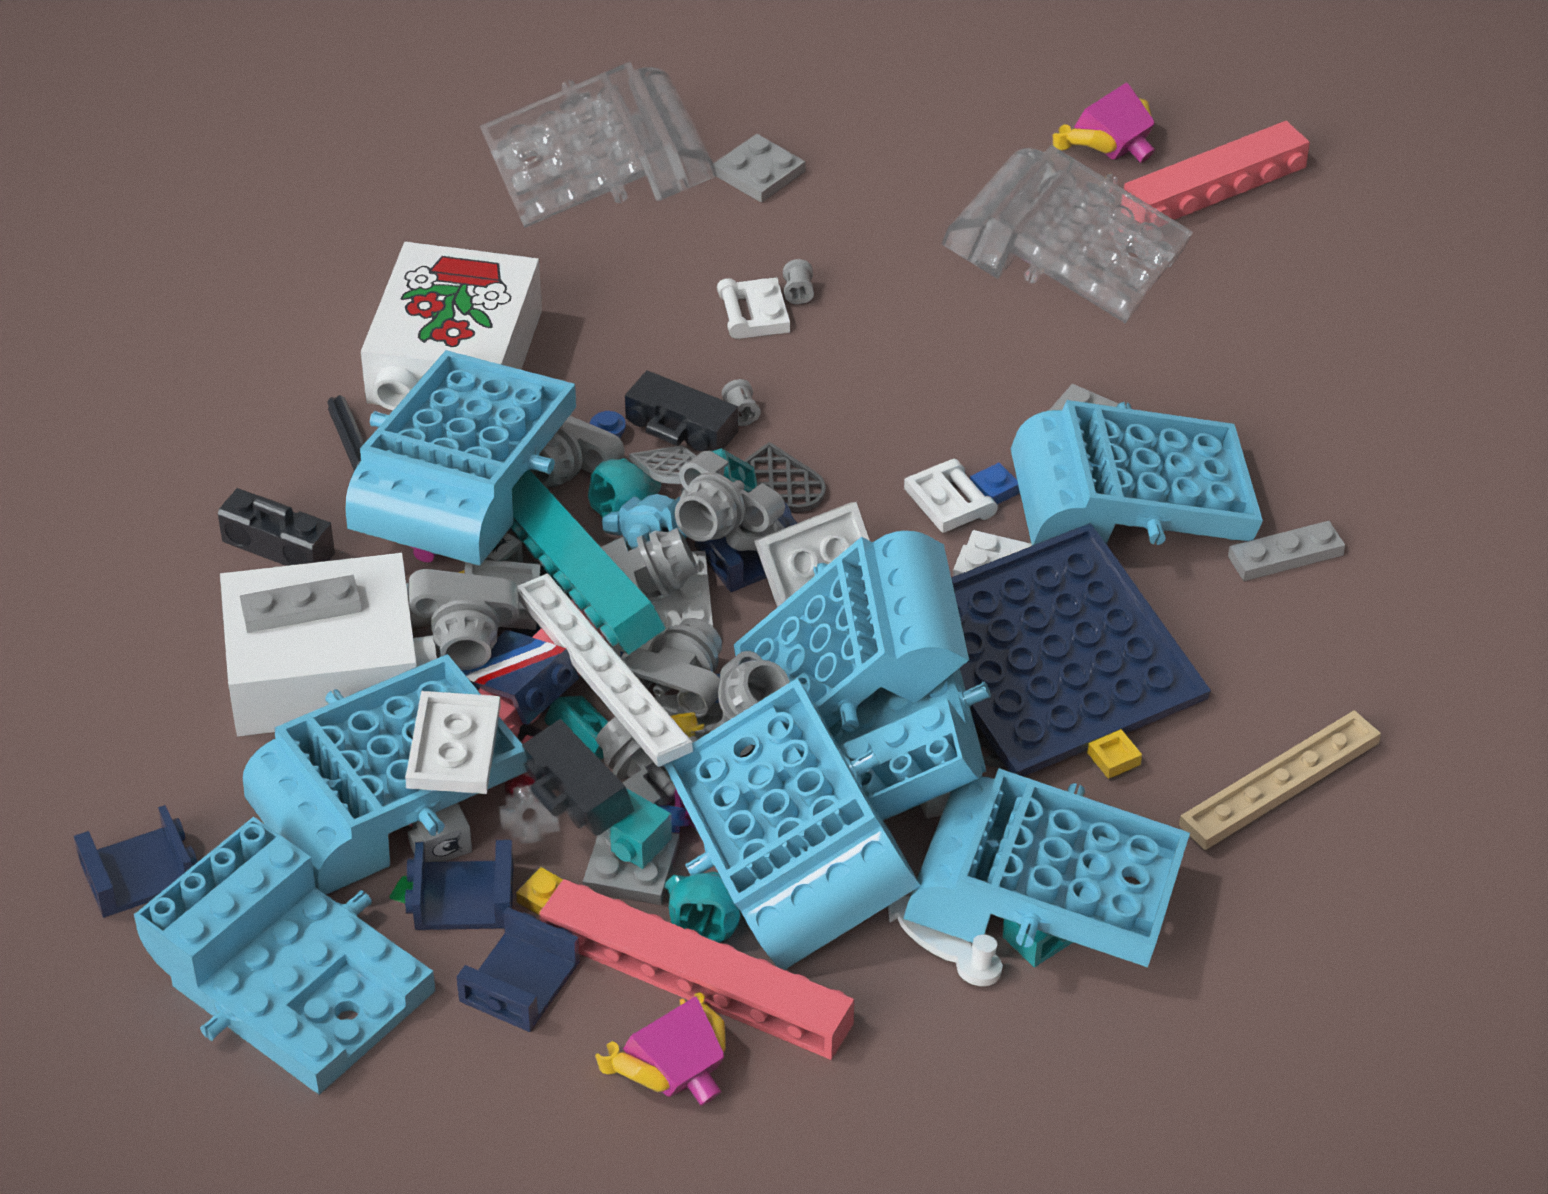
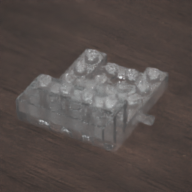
(596, 142)
(1069, 228)

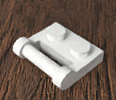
(764, 305)
(942, 502)

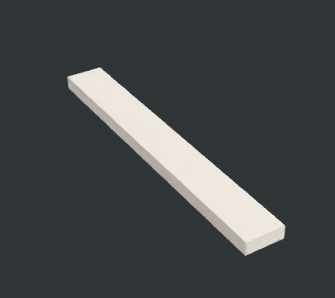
(604, 671)

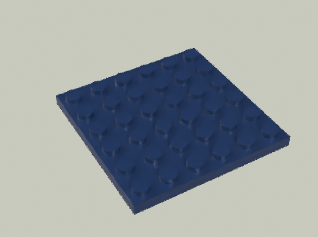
(1066, 651)

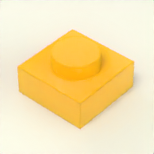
(1114, 753)
(538, 890)

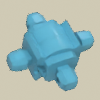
(642, 518)

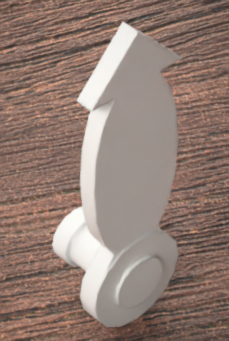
(974, 963)

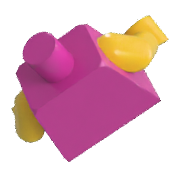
(1112, 126)
(673, 1052)

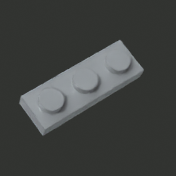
(1286, 550)
(300, 603)

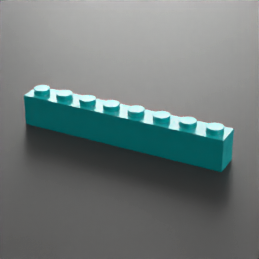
(582, 567)

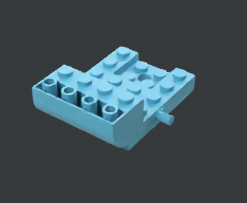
(452, 452)
(1132, 471)
(867, 623)
(919, 746)
(340, 774)
(790, 826)
(1049, 866)
(280, 957)

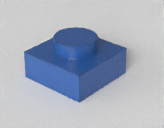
(996, 483)

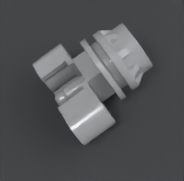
(578, 447)
(716, 506)
(656, 562)
(464, 612)
(682, 661)
(745, 683)
(630, 760)

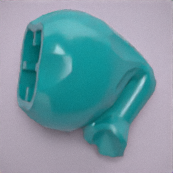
(616, 483)
(703, 905)

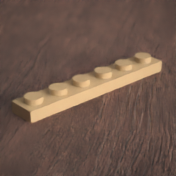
(1279, 780)

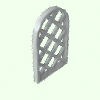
(643, 460)

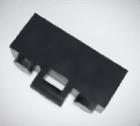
(680, 413)
(274, 530)
(586, 784)

